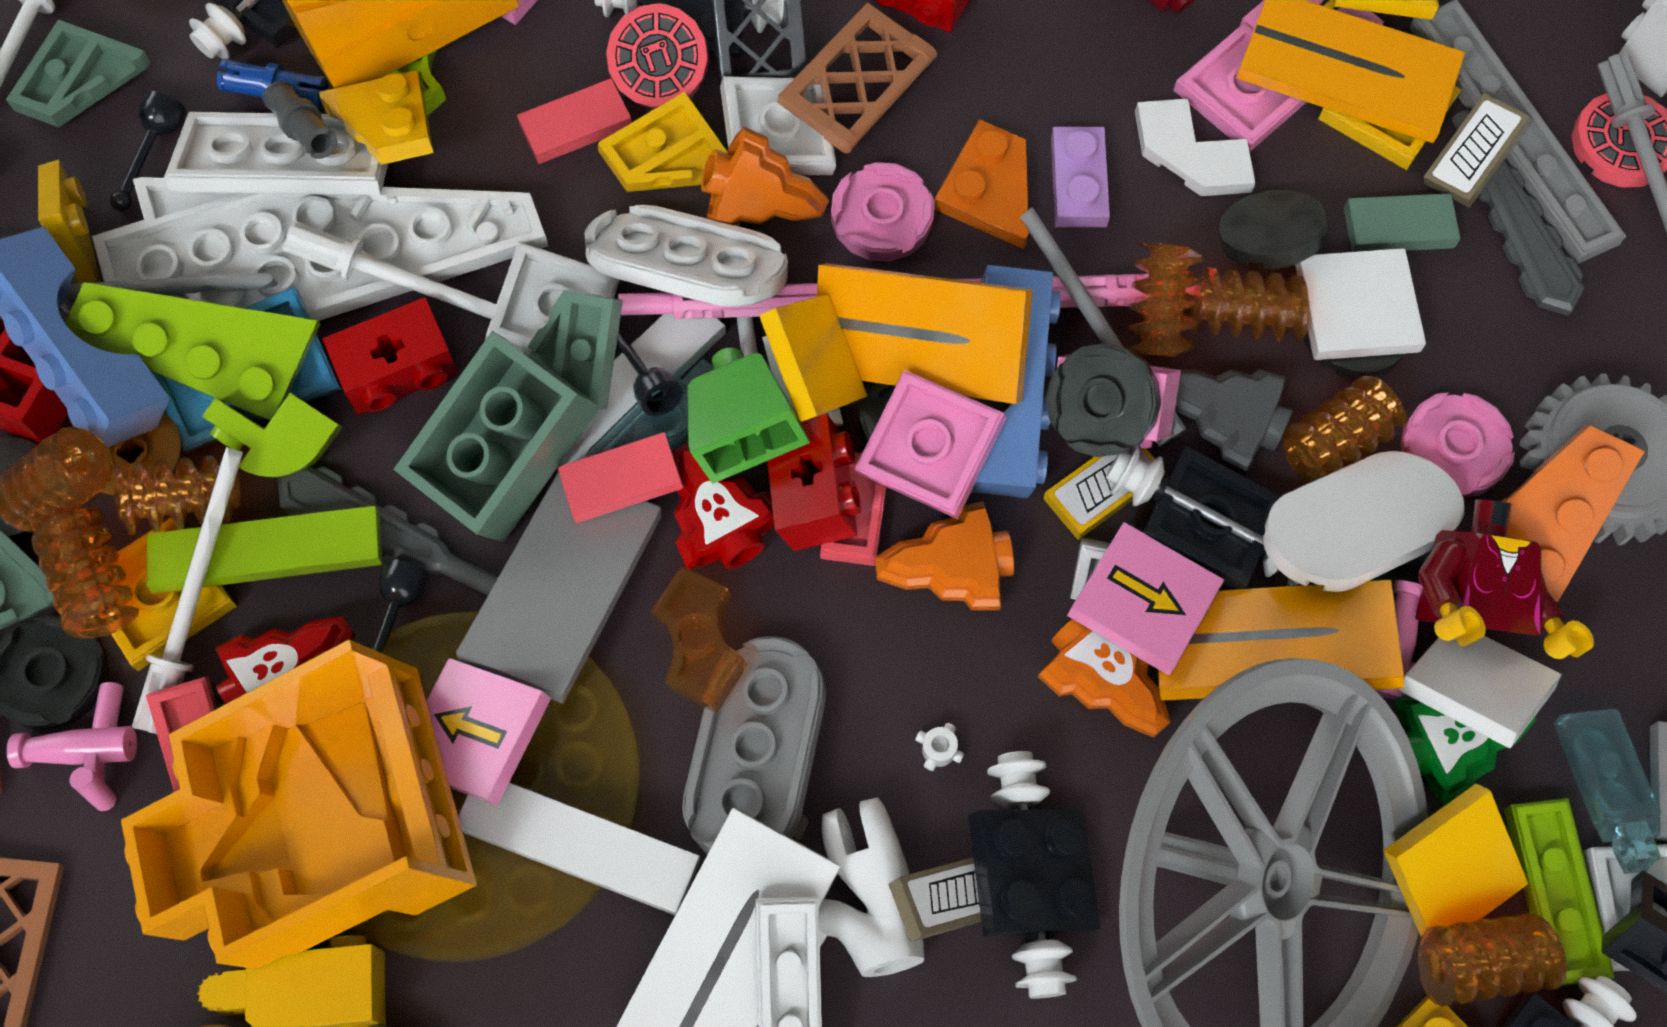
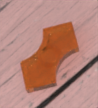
(702, 661)

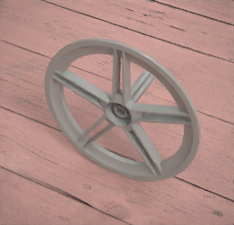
(1269, 868)

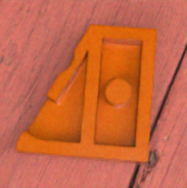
(989, 184)

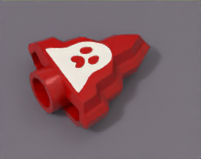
(718, 518)
(270, 655)

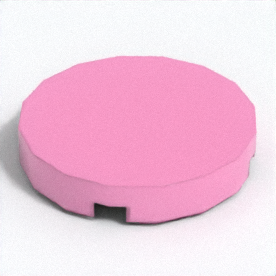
(882, 212)
(1463, 439)

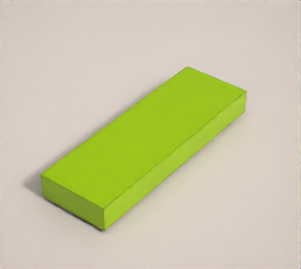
(1559, 883)

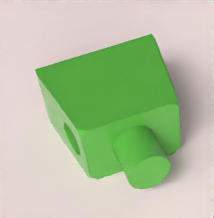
(739, 416)

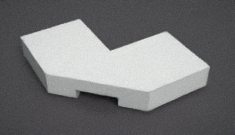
(1206, 167)

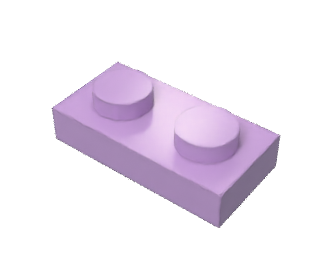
(1080, 177)

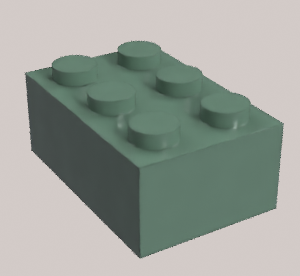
(496, 438)

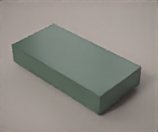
(1402, 222)

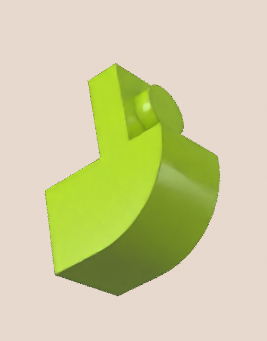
(286, 446)

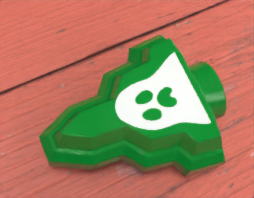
(1445, 749)

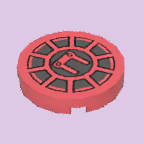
(657, 55)
(1611, 149)

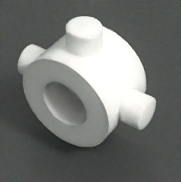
(939, 746)

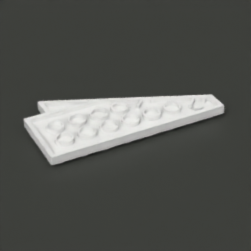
(244, 233)

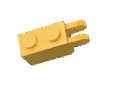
(307, 989)

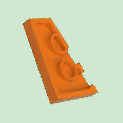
(1571, 500)

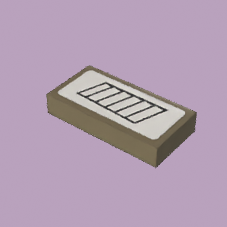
(1477, 150)
(937, 899)

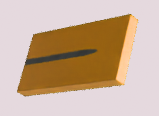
(1352, 66)
(934, 327)
(1275, 623)

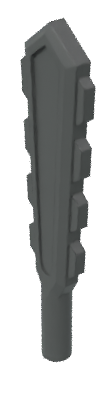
(1529, 243)
(420, 544)

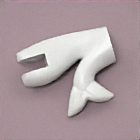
(878, 937)

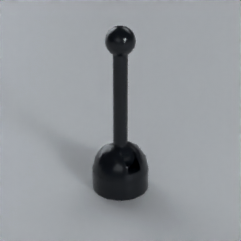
(159, 116)
(651, 381)
(400, 586)

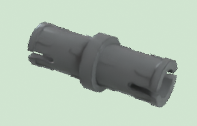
(300, 120)

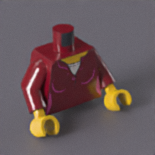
(1493, 584)

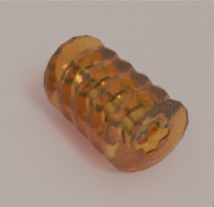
(1165, 299)
(1252, 303)
(1343, 429)
(54, 478)
(168, 493)
(83, 573)
(1490, 959)

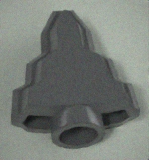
(1235, 411)

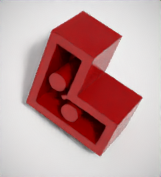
(25, 403)

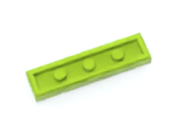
(269, 548)

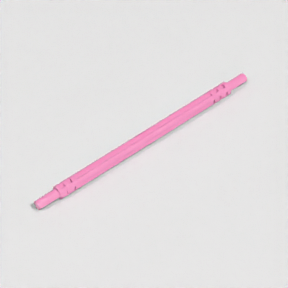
(1104, 290)

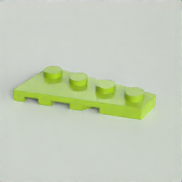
(210, 347)

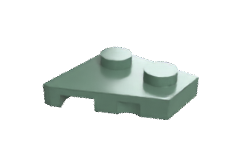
(73, 73)
(581, 342)

